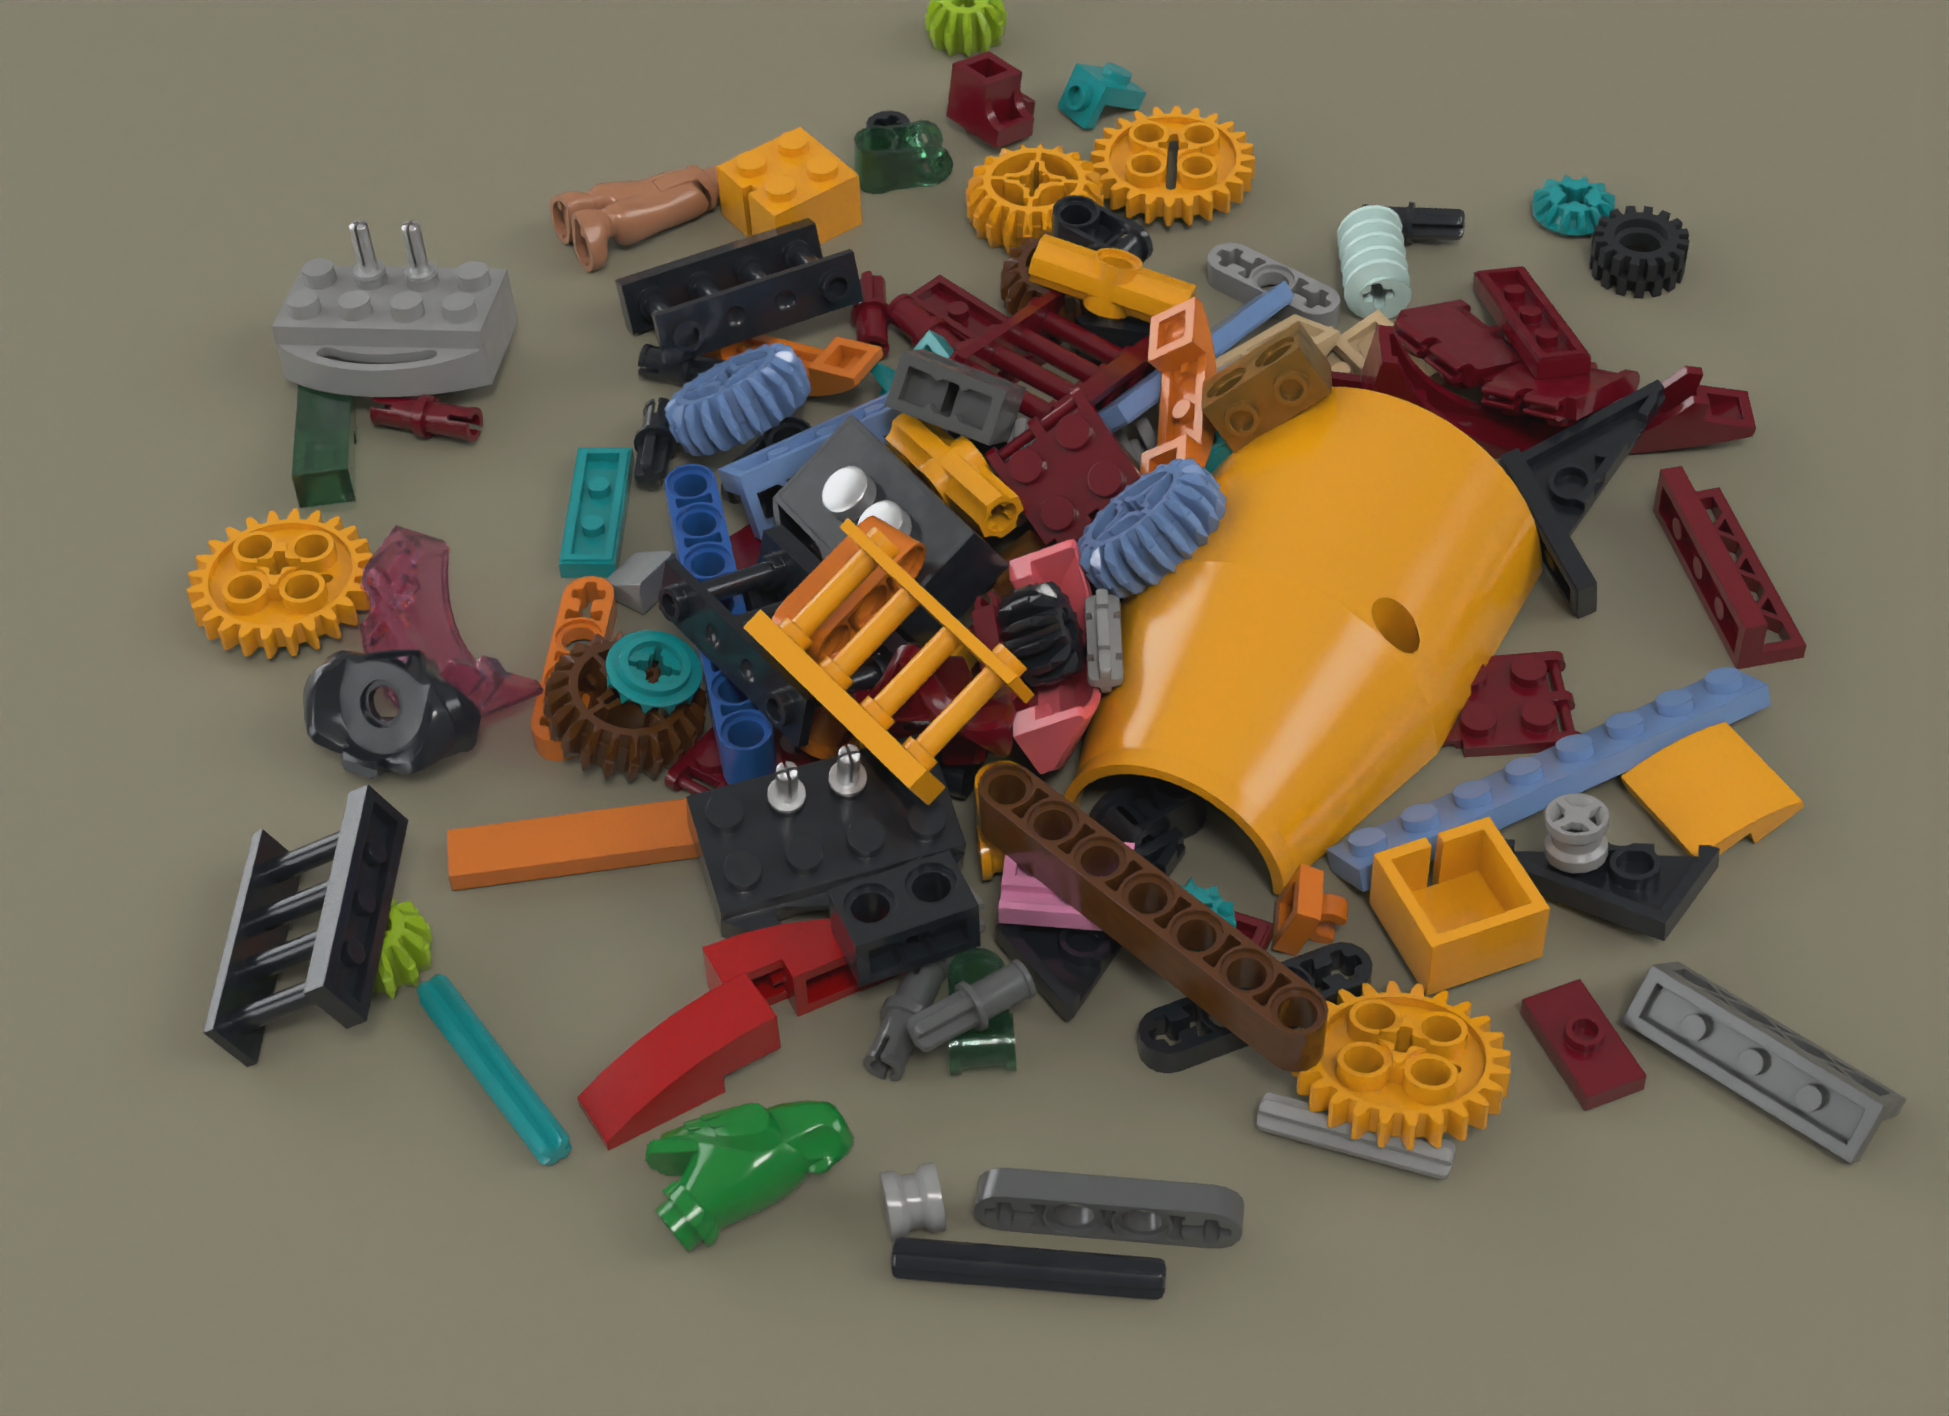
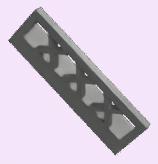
(1761, 1059)

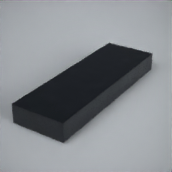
(1558, 550)

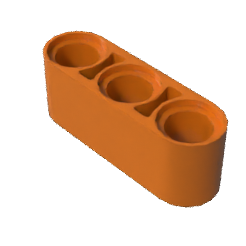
(864, 601)

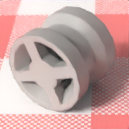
(1576, 833)
(912, 1201)

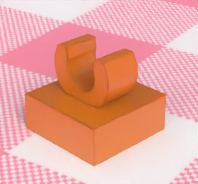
(1306, 912)

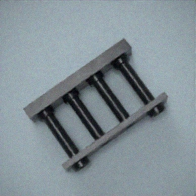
(738, 291)
(721, 637)
(341, 950)

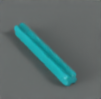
(494, 1070)

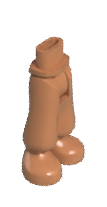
(631, 210)

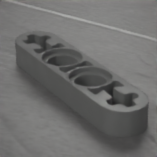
(1108, 1208)

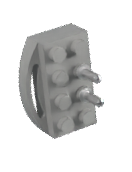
(394, 327)

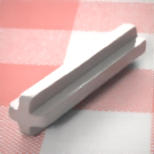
(1294, 1121)

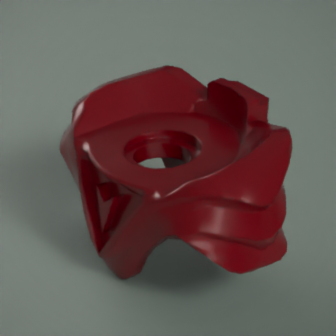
(984, 732)

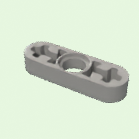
(1243, 271)

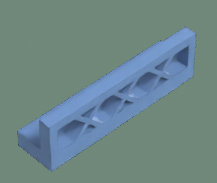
(783, 459)

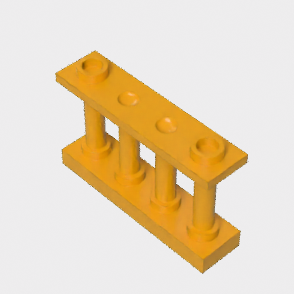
(873, 717)

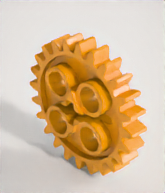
(1211, 165)
(280, 583)
(1407, 1066)

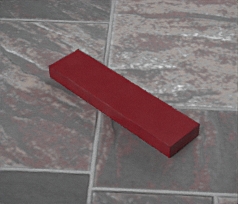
(1531, 323)

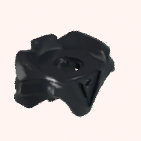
(430, 722)

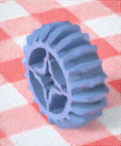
(738, 399)
(1151, 527)

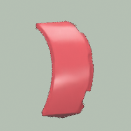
(1064, 709)

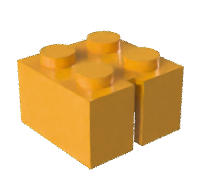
(787, 183)
(1474, 916)

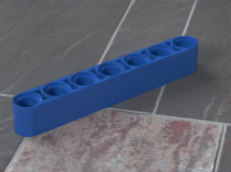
(705, 550)

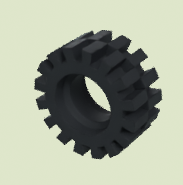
(1639, 251)

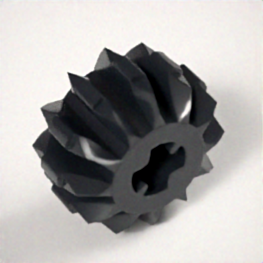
(1042, 633)

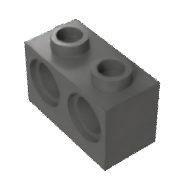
(955, 396)

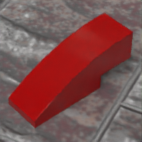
(786, 962)
(681, 1062)

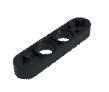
(1216, 1041)

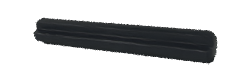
(1029, 1268)

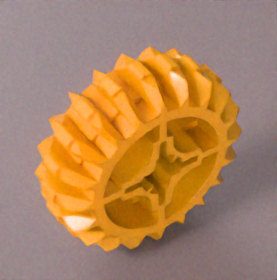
(1017, 192)

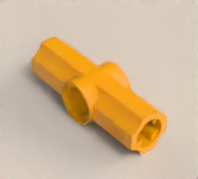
(1106, 280)
(956, 474)

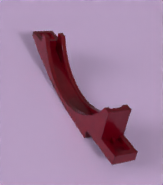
(1688, 418)

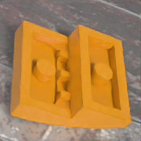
(1711, 791)

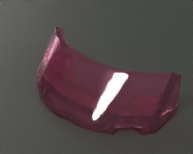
(415, 612)

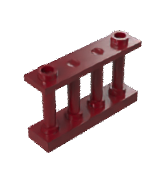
(1028, 333)

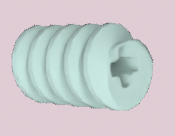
(1374, 262)

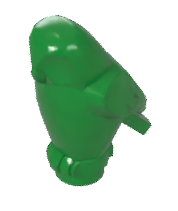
(742, 1163)

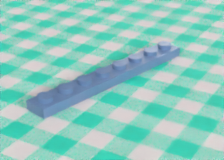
(1566, 768)

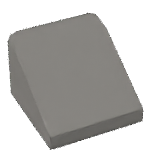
(640, 579)

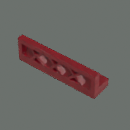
(1719, 581)

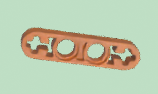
(568, 628)

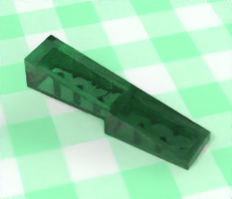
(324, 448)

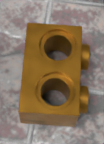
(1266, 387)

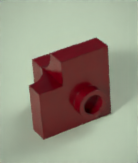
(989, 100)

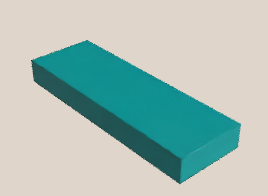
(596, 512)

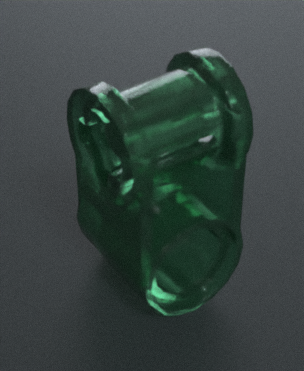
(895, 157)
(997, 1042)

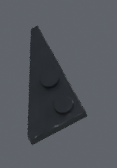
(1585, 456)
(1630, 887)
(1072, 961)

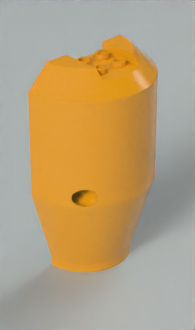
(1320, 624)

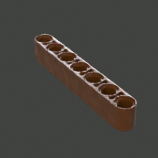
(1070, 853)

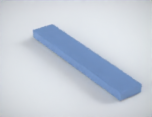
(1224, 335)

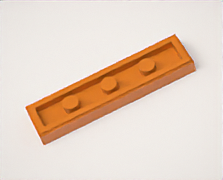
(569, 844)

